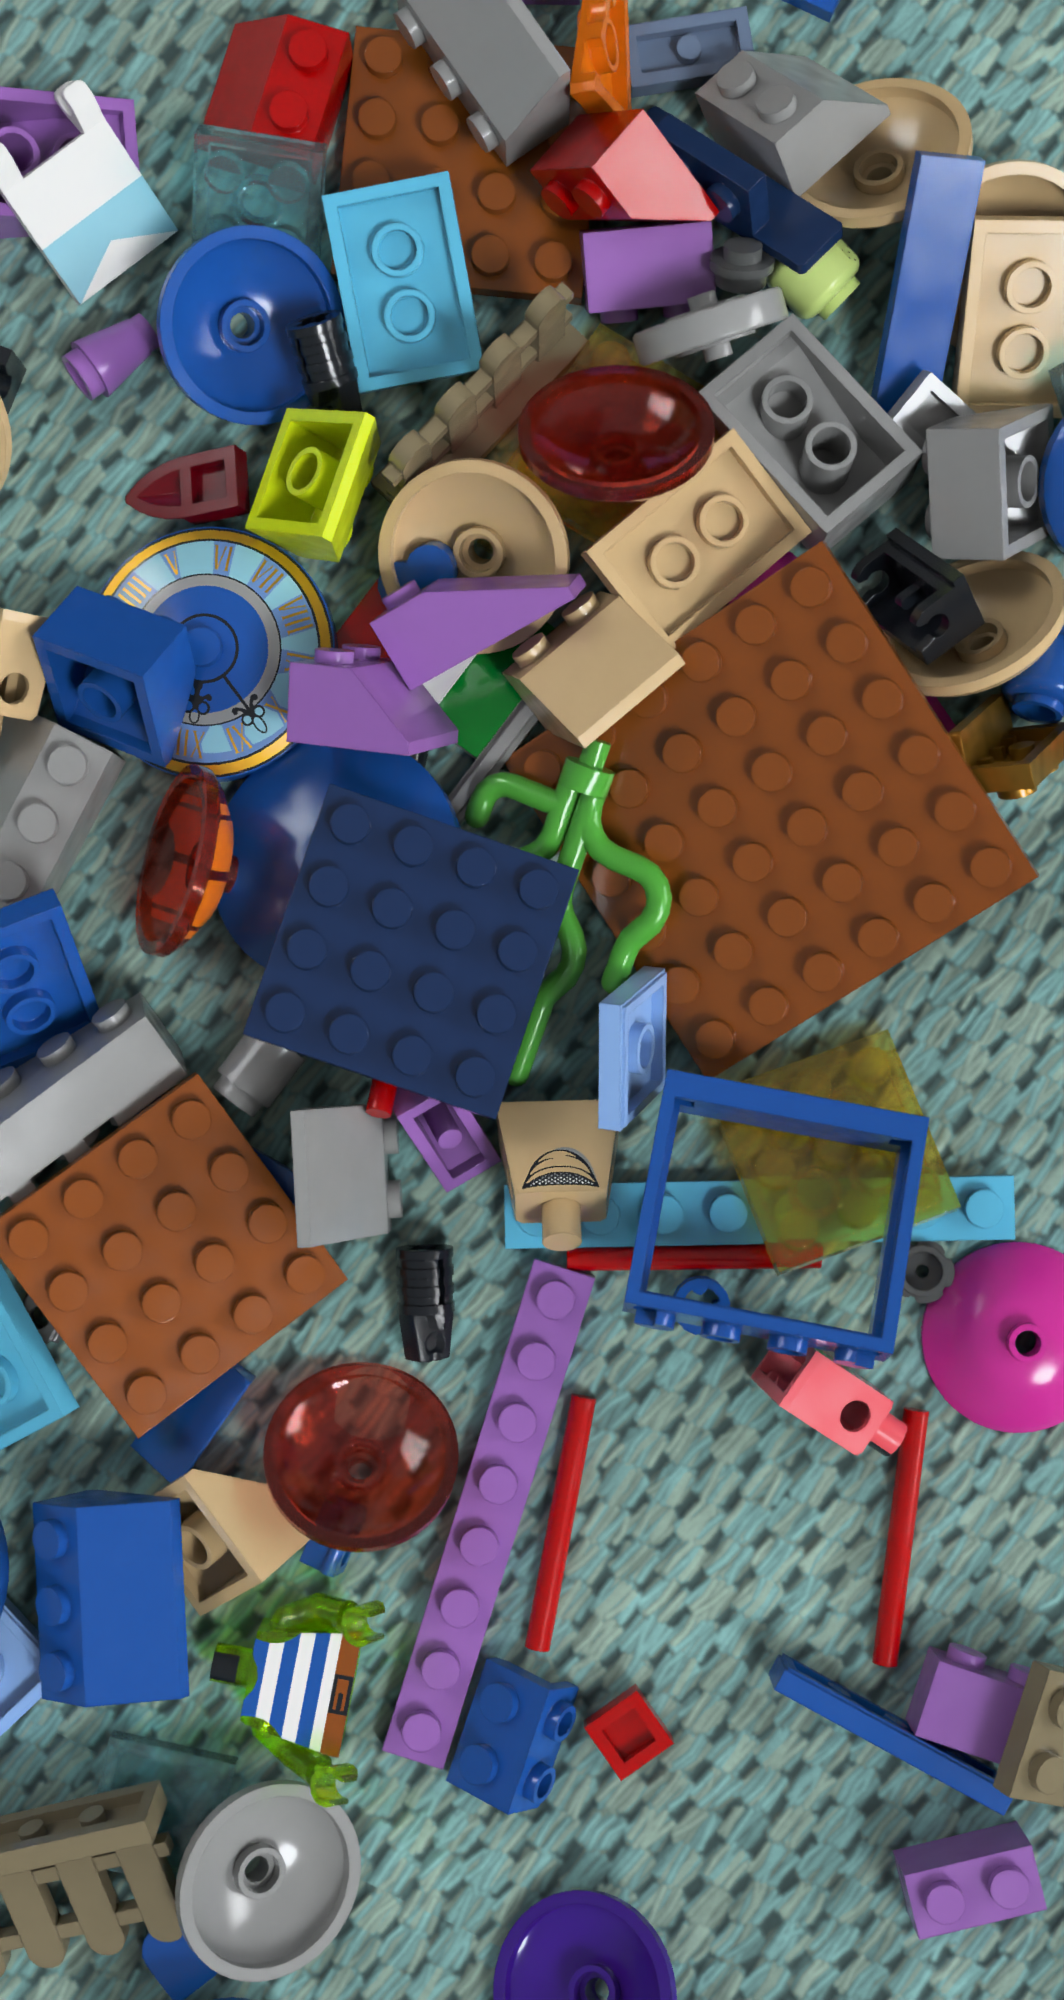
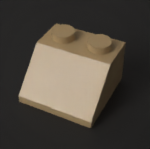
(591, 667)

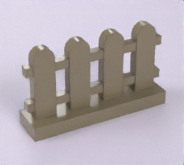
(488, 404)
(77, 1845)

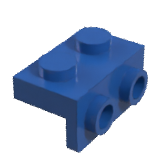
(513, 1737)

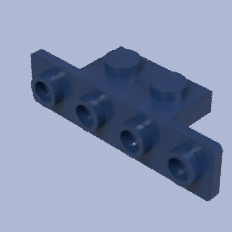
(751, 200)

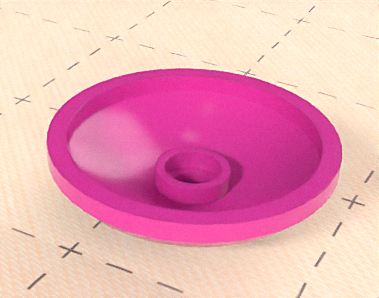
(973, 1335)

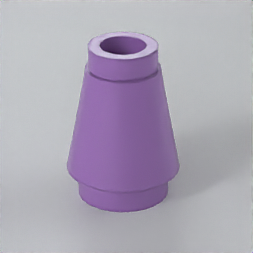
(110, 356)

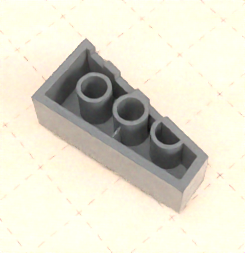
(77, 1084)

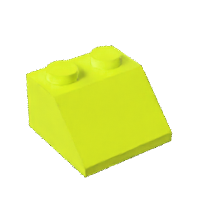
(315, 481)

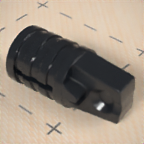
(325, 361)
(425, 1300)

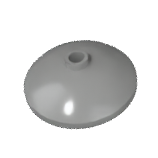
(285, 1908)

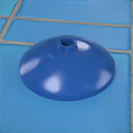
(270, 283)

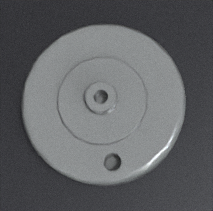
(710, 326)

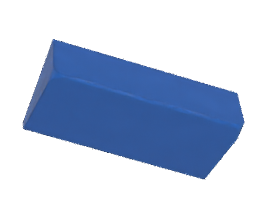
(184, 1435)

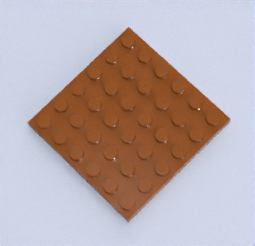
(794, 809)

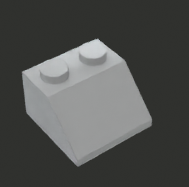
(787, 115)
(986, 482)

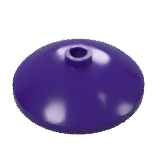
(576, 1939)

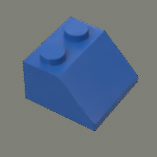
(117, 673)

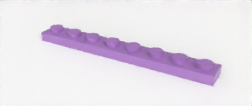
(488, 1513)

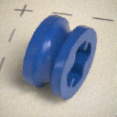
(699, 1285)

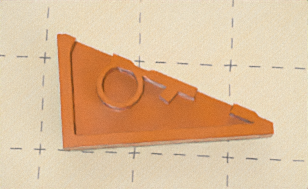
(602, 57)

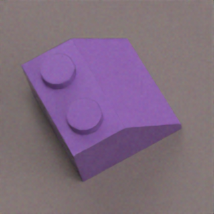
(363, 704)

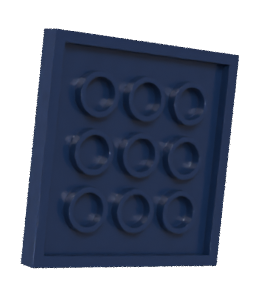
(411, 952)

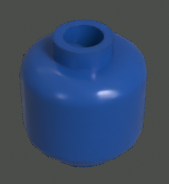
(1039, 690)

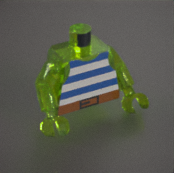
(302, 1684)

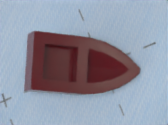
(195, 487)

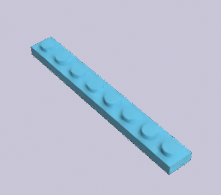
(720, 1215)

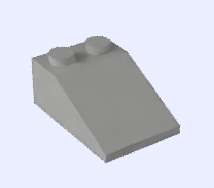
(813, 430)
(343, 1174)

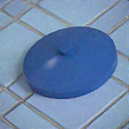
(277, 815)

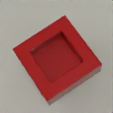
(628, 1732)

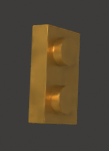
(1007, 756)

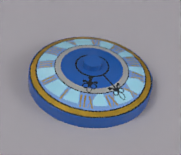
(245, 620)

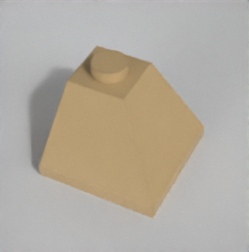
(228, 1536)

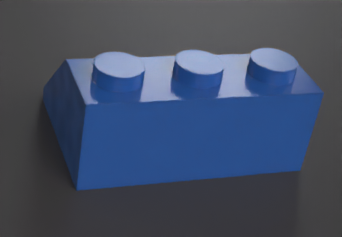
(110, 1598)

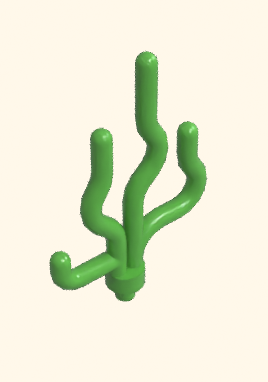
(576, 822)

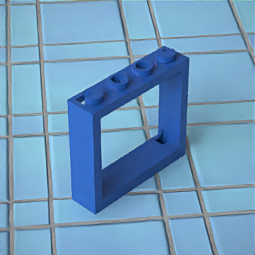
(797, 1115)

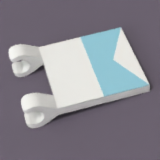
(86, 201)

